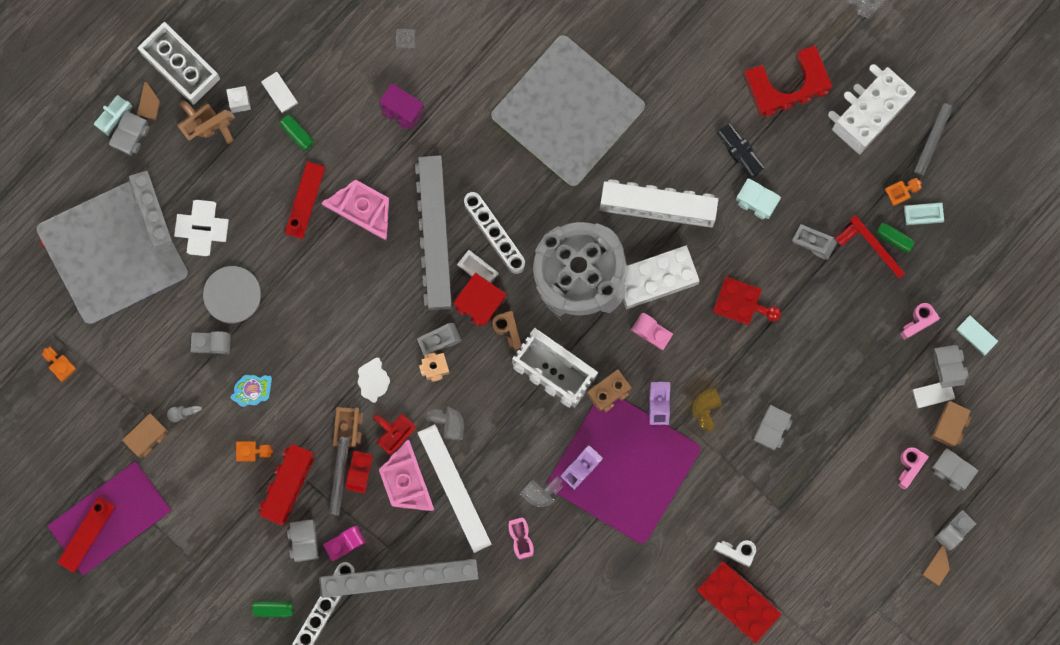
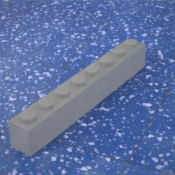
(435, 234)
(398, 578)

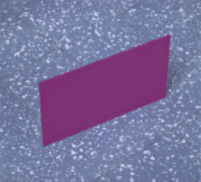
(136, 510)

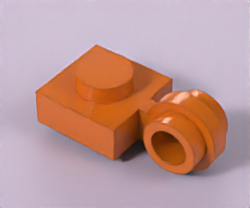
(899, 192)
(61, 367)
(247, 451)

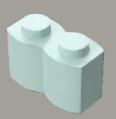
(757, 199)

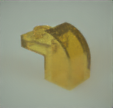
(702, 405)

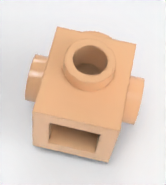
(433, 359)

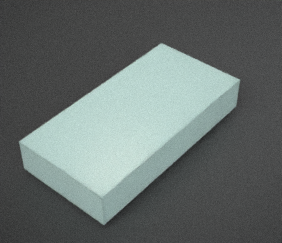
(923, 214)
(977, 335)

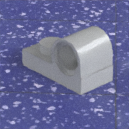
(817, 242)
(440, 338)
(211, 343)
(955, 530)

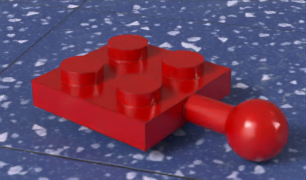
(739, 301)

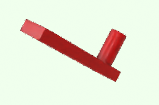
(305, 200)
(858, 227)
(86, 534)

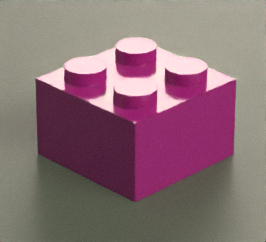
(401, 107)

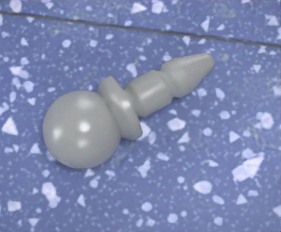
(176, 414)

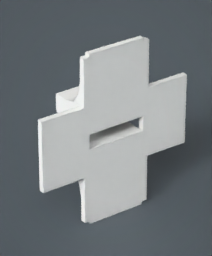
(202, 217)

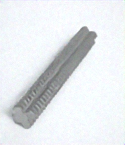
(920, 169)
(339, 476)

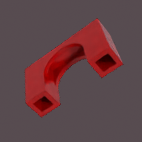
(770, 100)

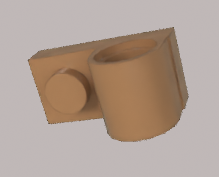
(513, 339)

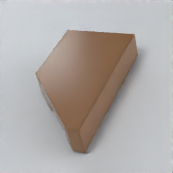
(149, 103)
(938, 567)

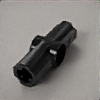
(740, 150)

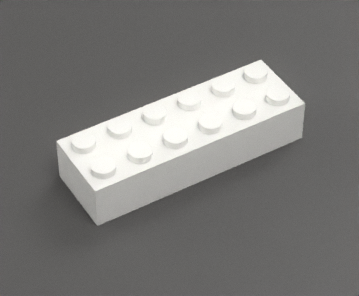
(659, 204)

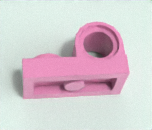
(921, 323)
(651, 331)
(907, 476)

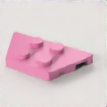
(361, 206)
(404, 480)

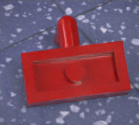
(395, 433)

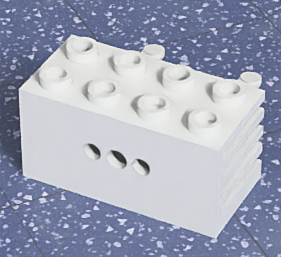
(872, 110)
(541, 350)

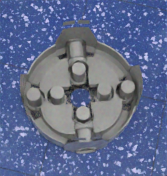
(584, 293)

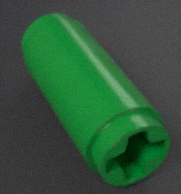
(296, 132)
(895, 237)
(272, 609)

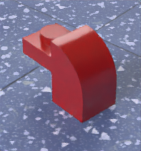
(359, 472)

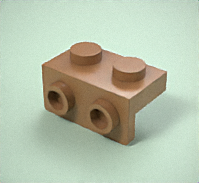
(347, 425)

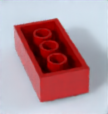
(287, 485)
(738, 602)

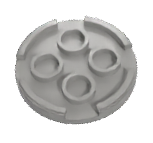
(232, 294)

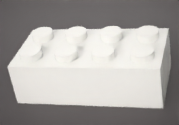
(178, 63)
(659, 277)

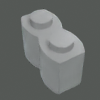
(129, 133)
(950, 366)
(772, 427)
(954, 469)
(303, 541)

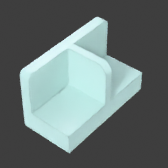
(112, 115)

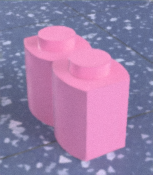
(519, 533)

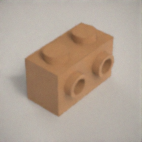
(608, 391)
(951, 424)
(145, 436)

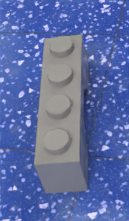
(150, 210)

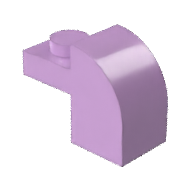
(659, 403)
(581, 467)

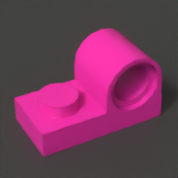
(344, 543)

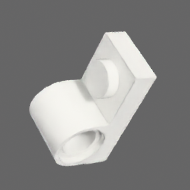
(726, 549)

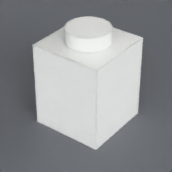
(238, 99)

